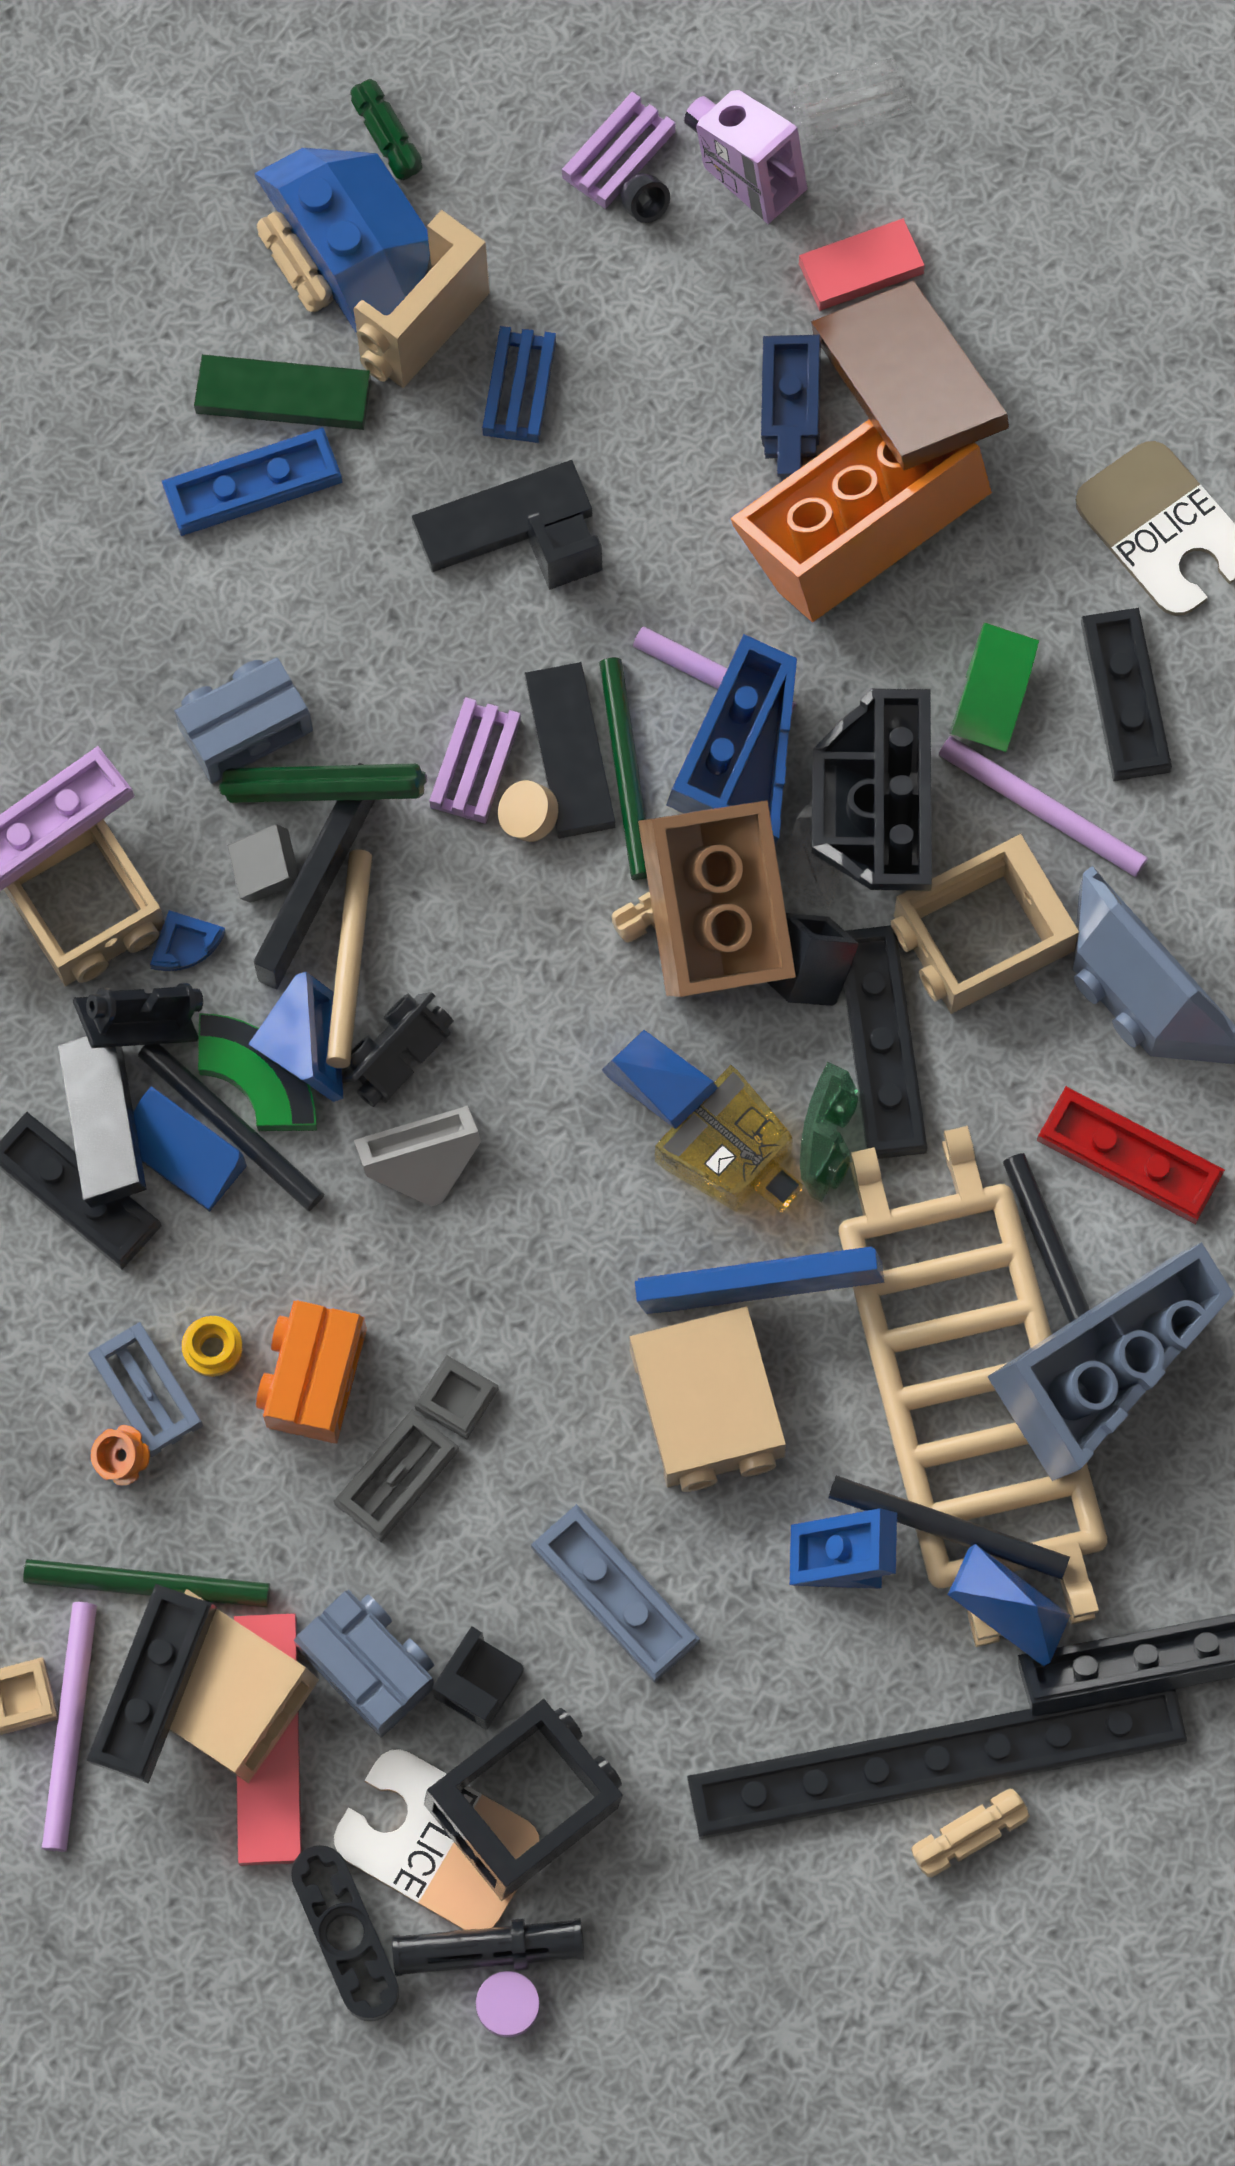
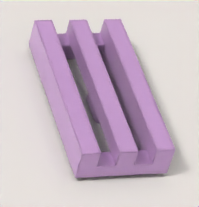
(646, 117)
(489, 716)

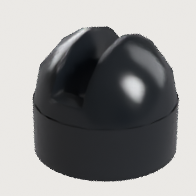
(656, 192)

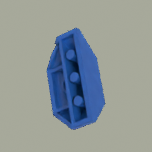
(351, 224)

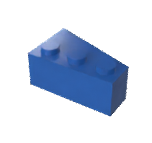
(742, 737)

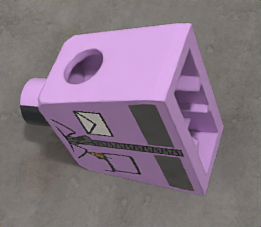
(750, 151)

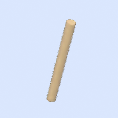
(349, 959)

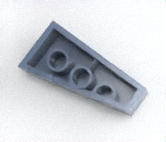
(1098, 1366)

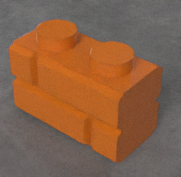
(312, 1371)

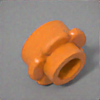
(105, 1455)

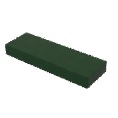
(282, 392)

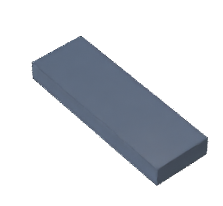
(615, 1593)

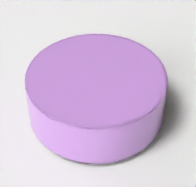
(507, 2004)

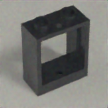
(475, 1836)

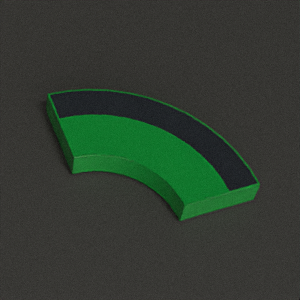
(275, 1094)

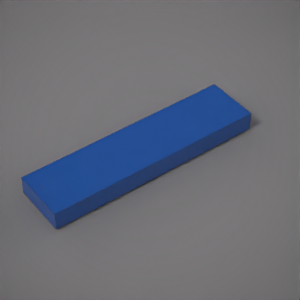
(759, 1280)

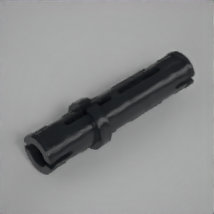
(488, 1947)

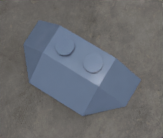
(1143, 983)

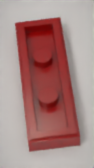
(1130, 1155)

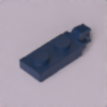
(790, 400)

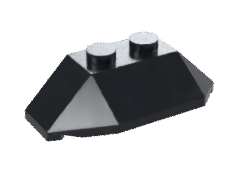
(877, 792)

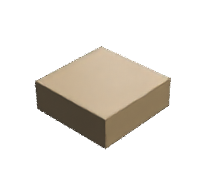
(25, 1696)

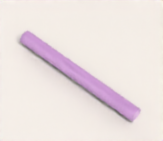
(1043, 806)
(69, 1727)

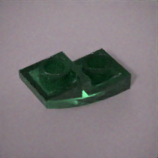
(823, 1149)

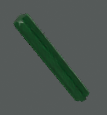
(323, 783)

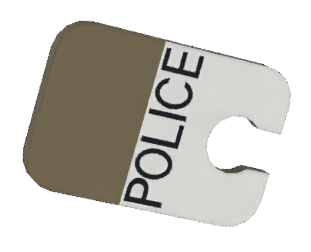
(1152, 517)

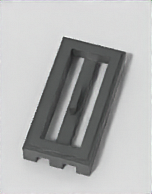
(363, 1515)

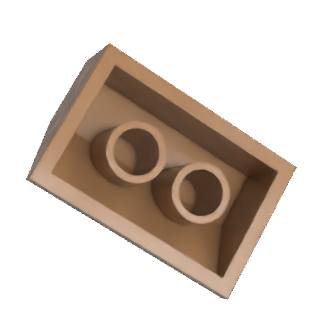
(716, 899)

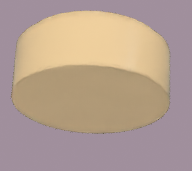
(528, 811)

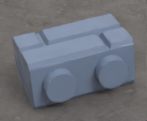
(243, 718)
(365, 1661)

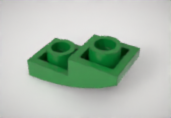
(994, 687)

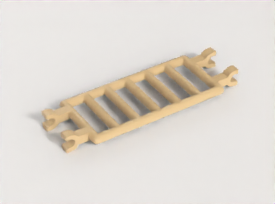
(899, 1400)

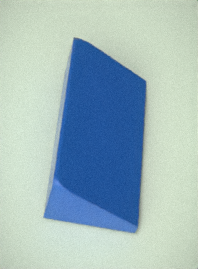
(185, 1150)

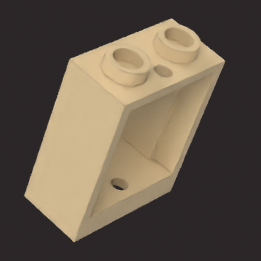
(1034, 893)
(129, 934)

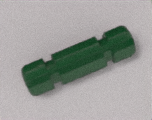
(386, 129)

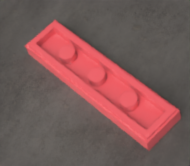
(272, 1799)

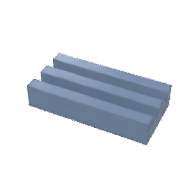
(171, 1432)

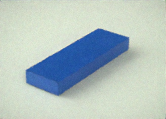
(252, 481)

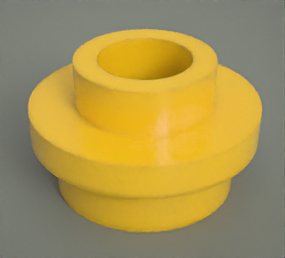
(208, 1328)

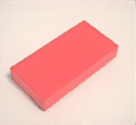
(861, 264)

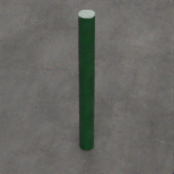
(624, 761)
(143, 1582)

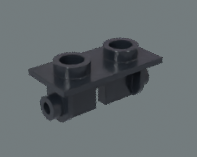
(139, 1017)
(410, 1029)

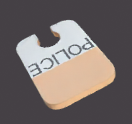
(420, 1855)

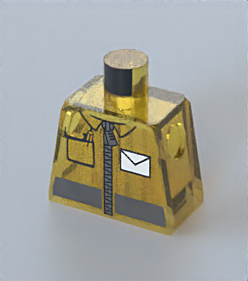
(732, 1147)

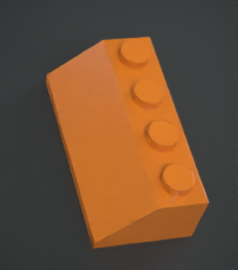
(854, 516)

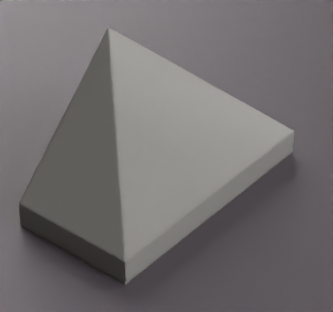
(422, 1155)

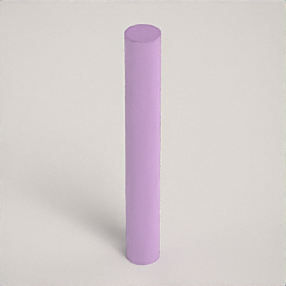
(681, 658)

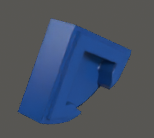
(184, 942)

